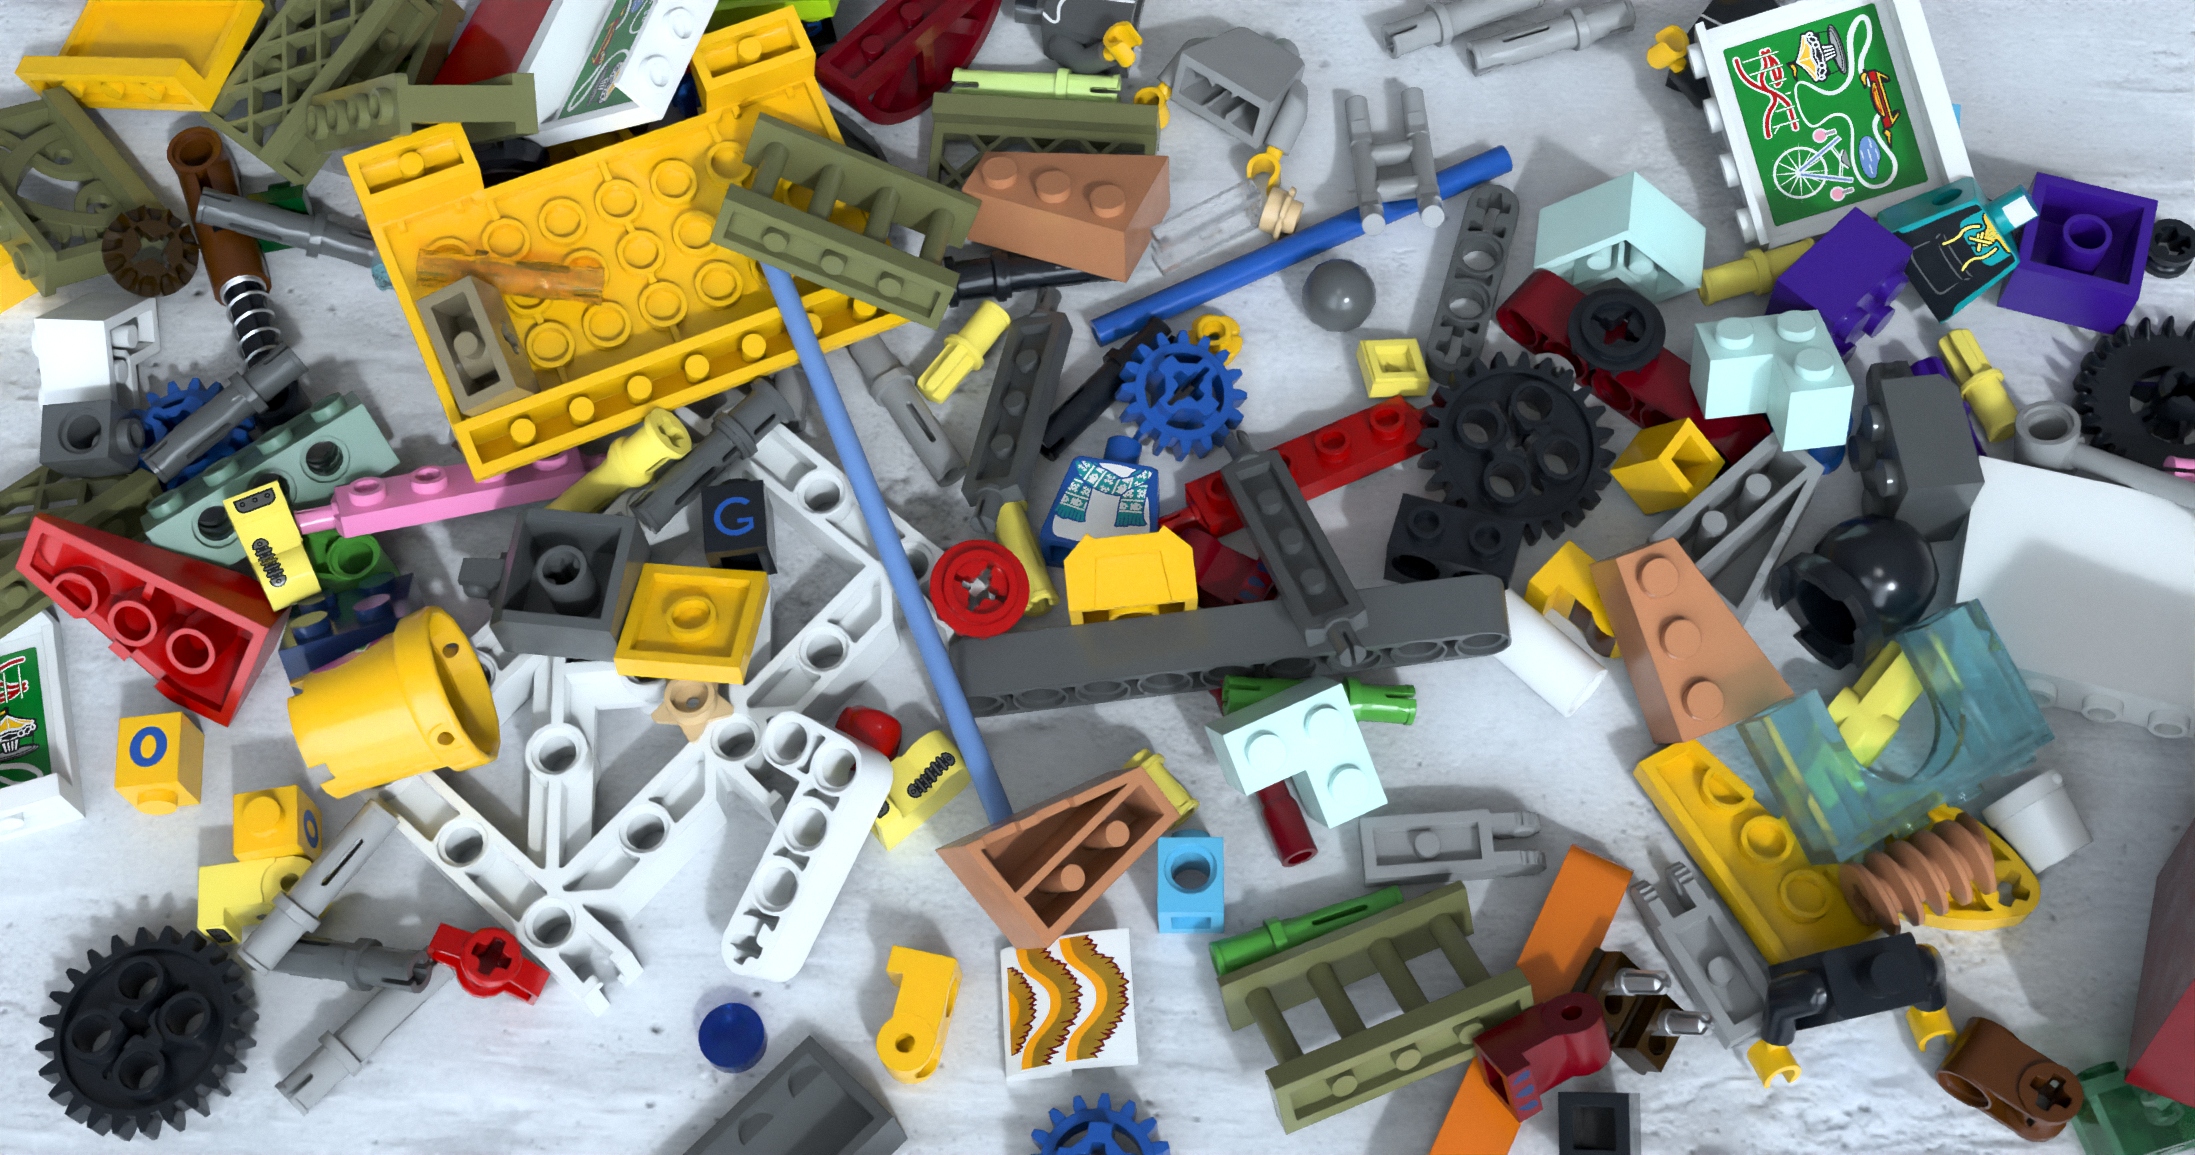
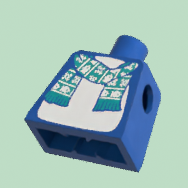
(1102, 500)

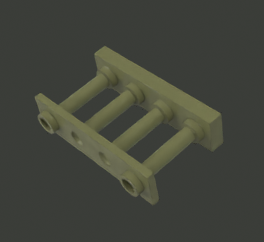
(835, 255)
(1392, 1052)

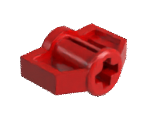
(487, 965)

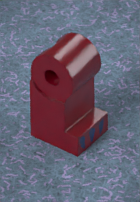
(1226, 575)
(1543, 1050)

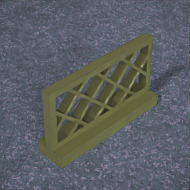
(372, 49)
(1036, 124)
(115, 510)

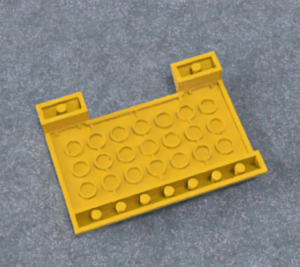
(675, 308)

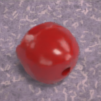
(872, 728)

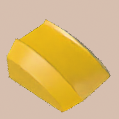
(1129, 577)

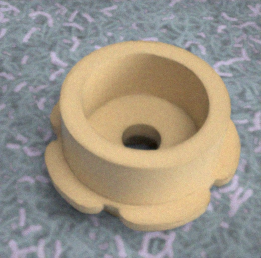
(1281, 213)

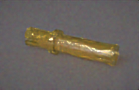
(513, 276)

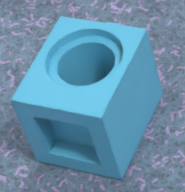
(1190, 909)

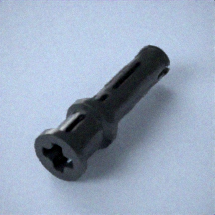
(1003, 275)

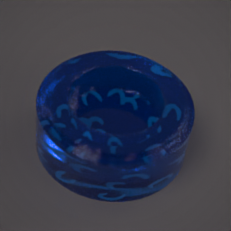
(733, 1038)

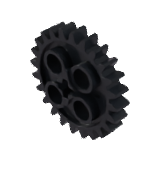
(1564, 430)
(187, 1064)

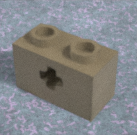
(477, 346)

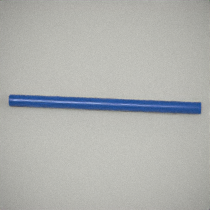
(1285, 252)

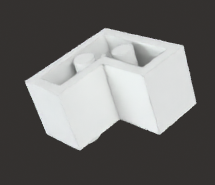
(93, 348)

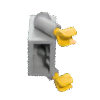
(1241, 87)

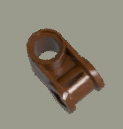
(2004, 1078)

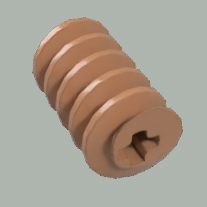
(1920, 873)

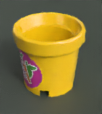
(397, 707)

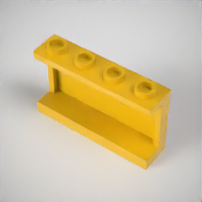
(147, 53)

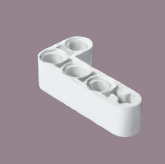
(754, 940)

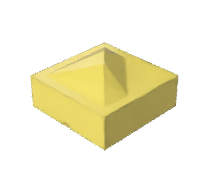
(1392, 368)

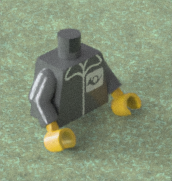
(1086, 33)

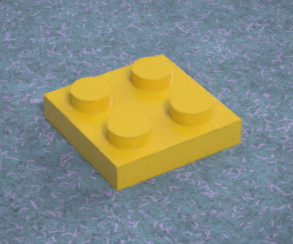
(692, 623)

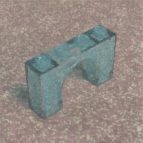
(1981, 728)

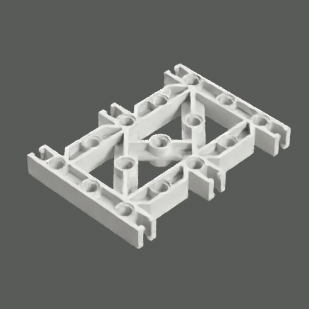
(605, 876)

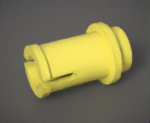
(1167, 783)

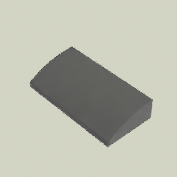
(804, 1110)

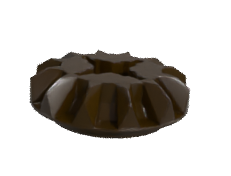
(149, 277)

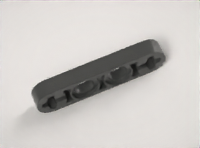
(1471, 283)

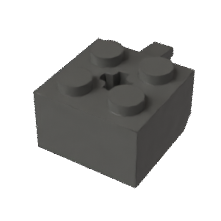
(1916, 451)
(561, 583)

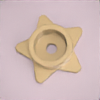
(692, 720)

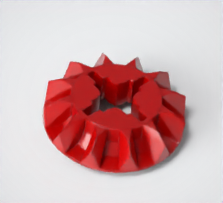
(1006, 581)

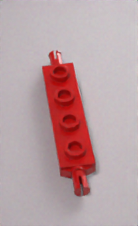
(1316, 462)

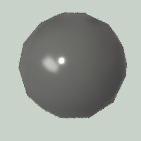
(1339, 295)

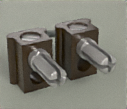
(1638, 1010)

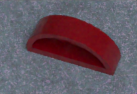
(904, 55)

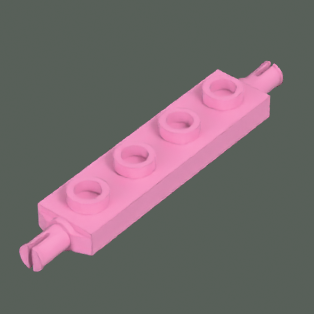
(441, 494)

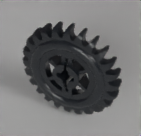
(2117, 373)

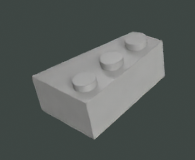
(1746, 521)

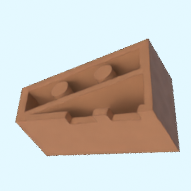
(1071, 207)
(1682, 644)
(1060, 855)

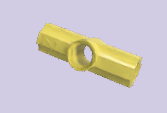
(1877, 702)

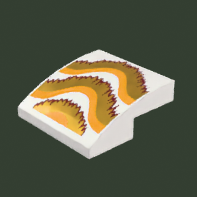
(1069, 1005)

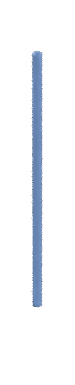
(889, 546)

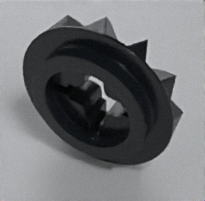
(1606, 311)

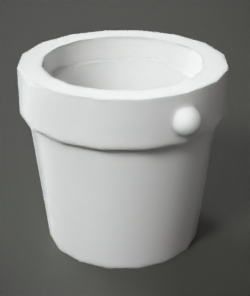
(2039, 821)

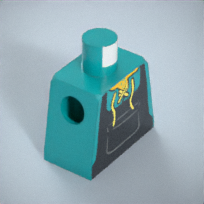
(1958, 241)

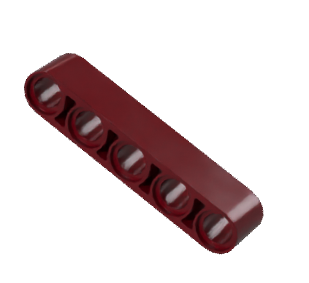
(1661, 393)

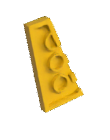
(1750, 856)

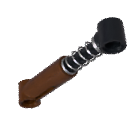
(233, 263)

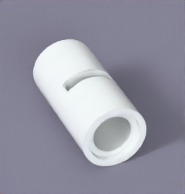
(1548, 659)

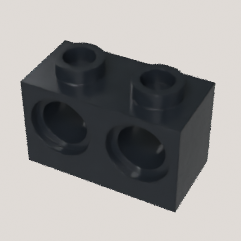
(1448, 542)

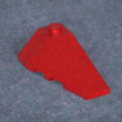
(177, 617)

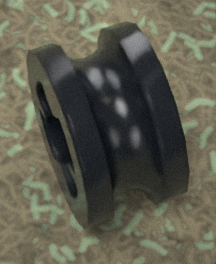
(2180, 239)

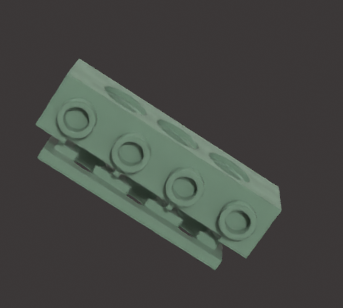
(355, 452)

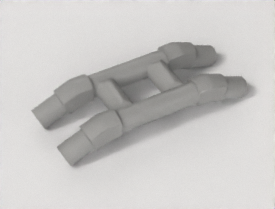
(1415, 149)

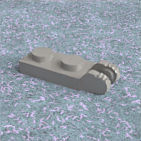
(1446, 847)
(1706, 955)

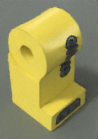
(273, 545)
(921, 785)
(242, 894)

